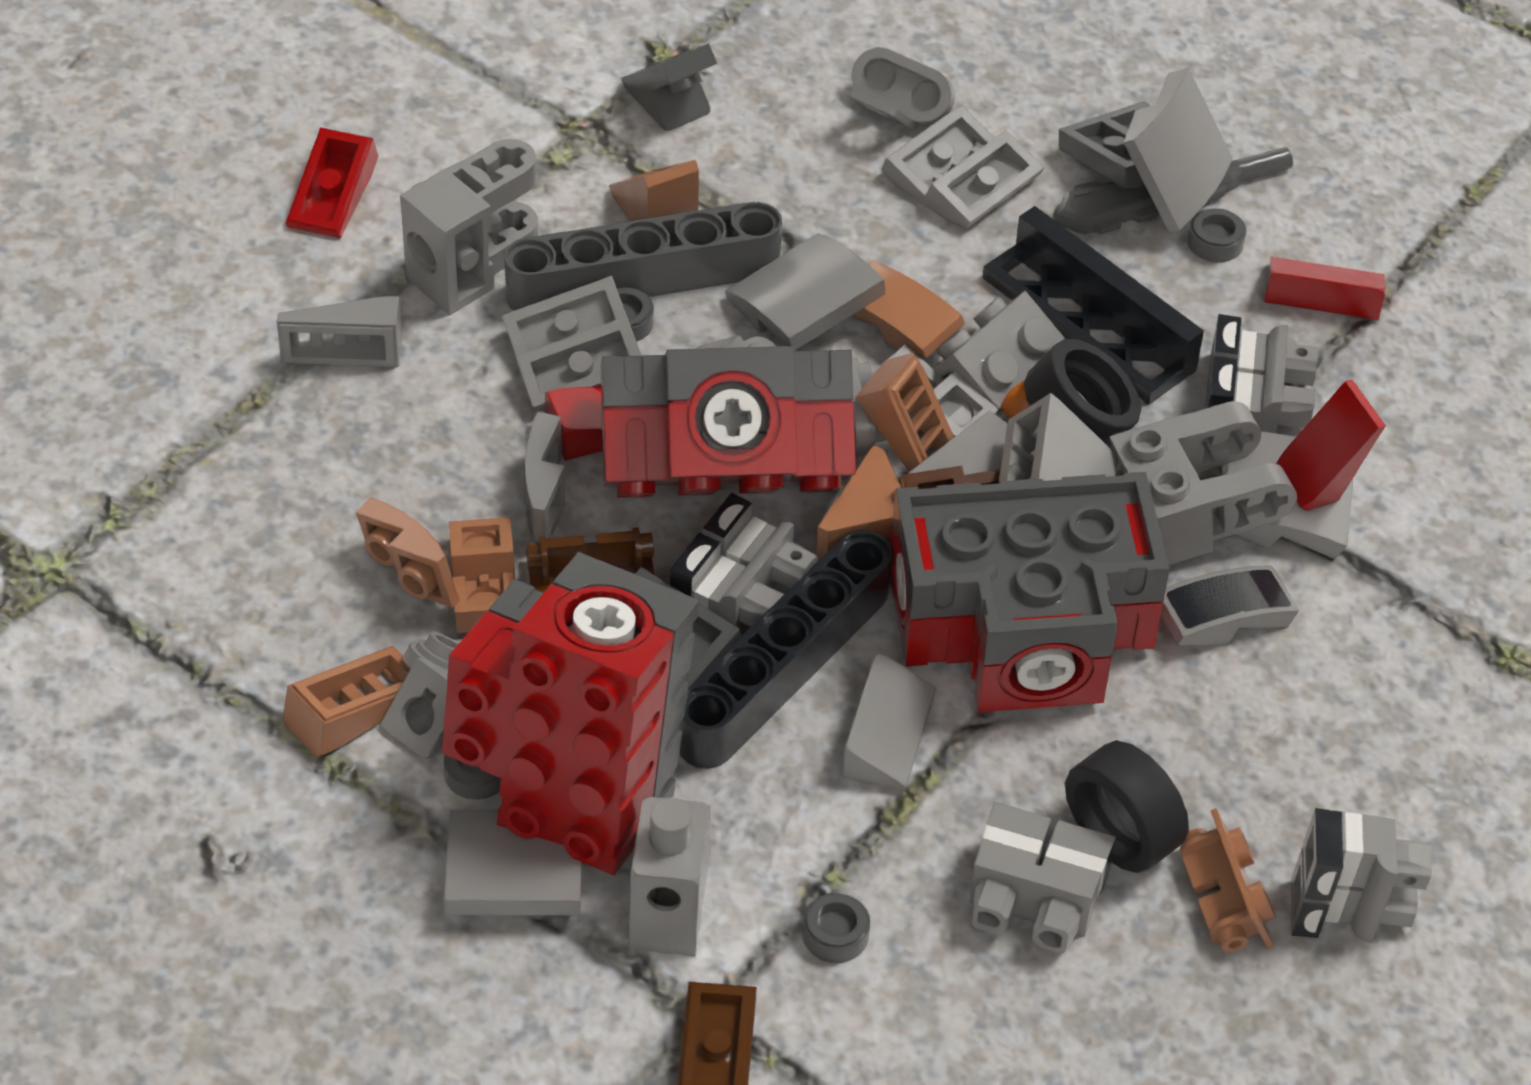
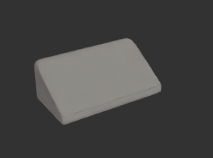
(888, 725)

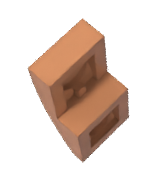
(480, 566)

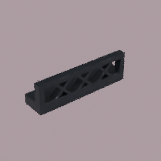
(1107, 301)

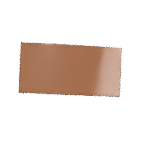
(910, 314)
(404, 543)

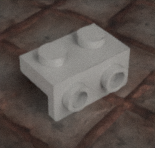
(1002, 348)

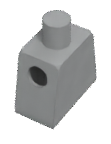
(1053, 444)
(672, 854)

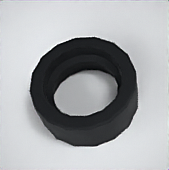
(1083, 368)
(1131, 798)

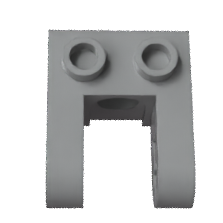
(464, 222)
(1203, 511)

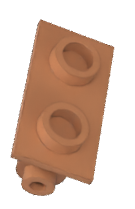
(1239, 907)

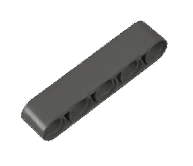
(647, 254)

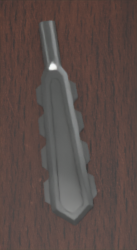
(1106, 206)

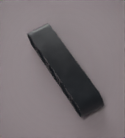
(784, 648)

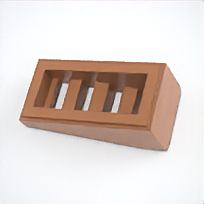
(891, 394)
(325, 725)

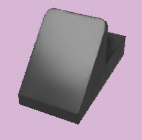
(673, 87)

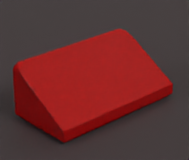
(1325, 288)

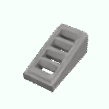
(362, 330)

